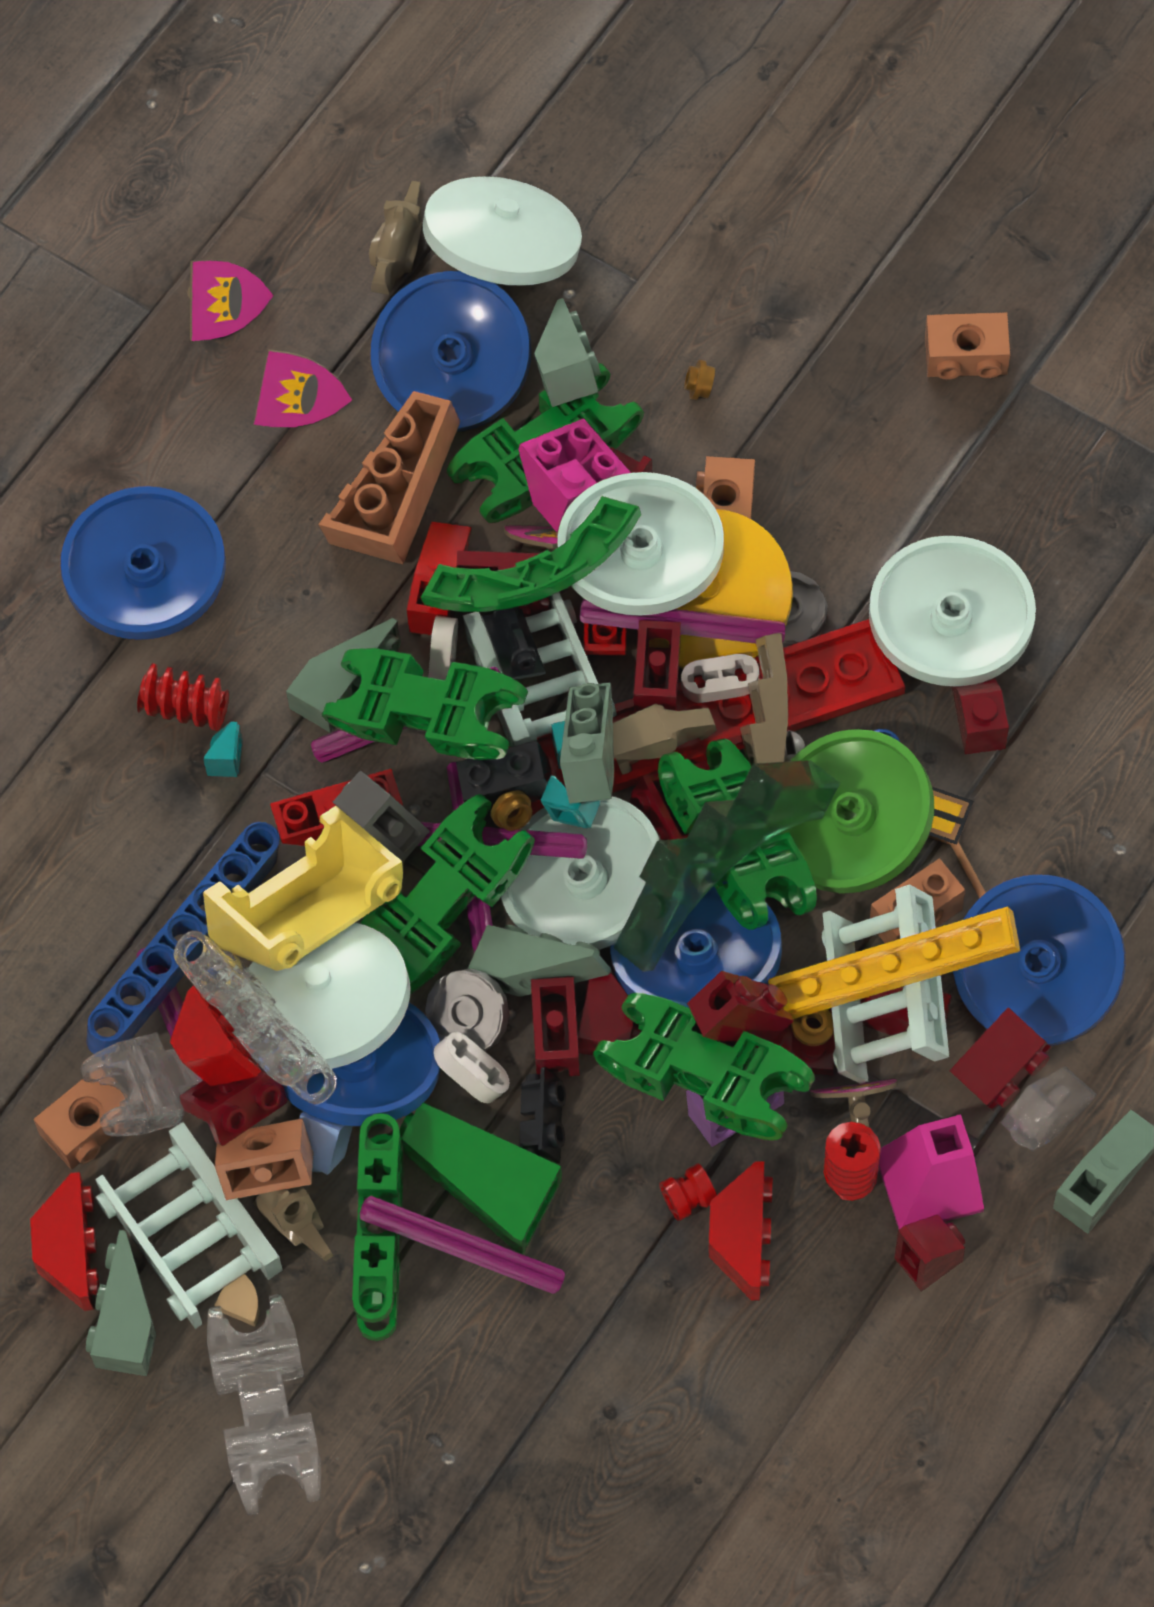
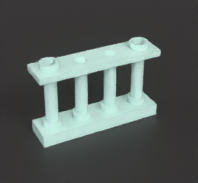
(562, 614)
(923, 999)
(230, 1222)

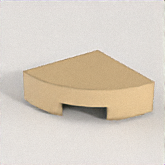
(240, 1300)

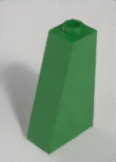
(486, 1174)

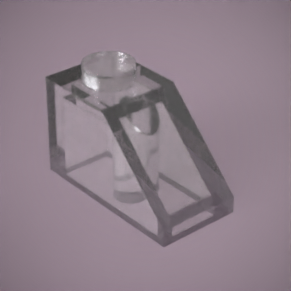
(1047, 1108)

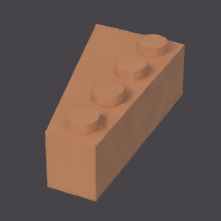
(393, 488)

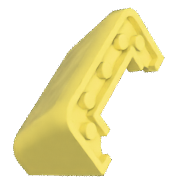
(309, 901)

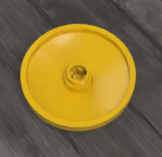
(749, 584)

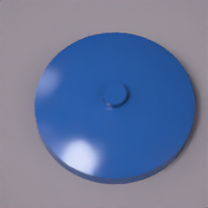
(452, 342)
(143, 562)
(701, 949)
(1066, 961)
(387, 1081)

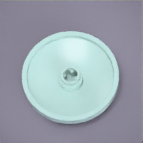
(502, 231)
(666, 555)
(952, 611)
(589, 895)
(343, 993)

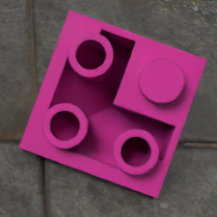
(564, 466)
(931, 1173)

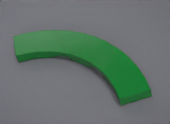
(540, 575)

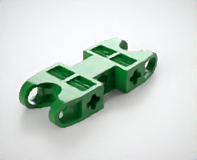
(499, 459)
(450, 709)
(765, 869)
(449, 889)
(729, 1078)
(377, 1255)

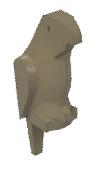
(396, 241)
(657, 732)
(295, 1217)

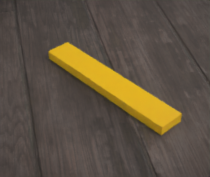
(899, 963)

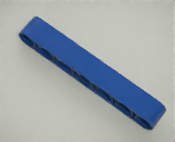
(153, 987)

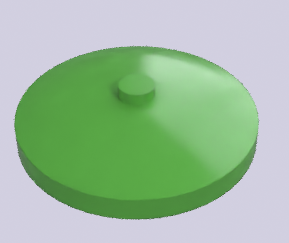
(875, 816)

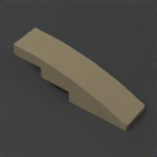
(769, 698)

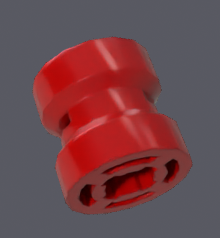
(685, 1193)

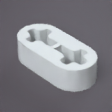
(443, 646)
(719, 677)
(471, 1067)

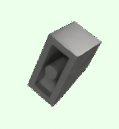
(381, 815)

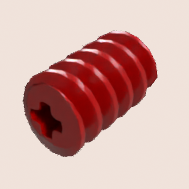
(183, 698)
(852, 1160)

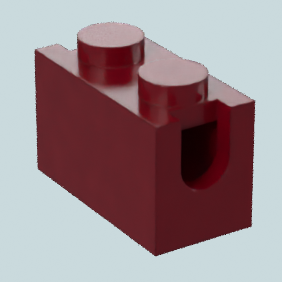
(657, 667)
(738, 1005)
(555, 1026)
(1002, 1060)

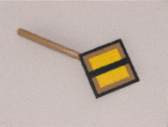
(947, 826)

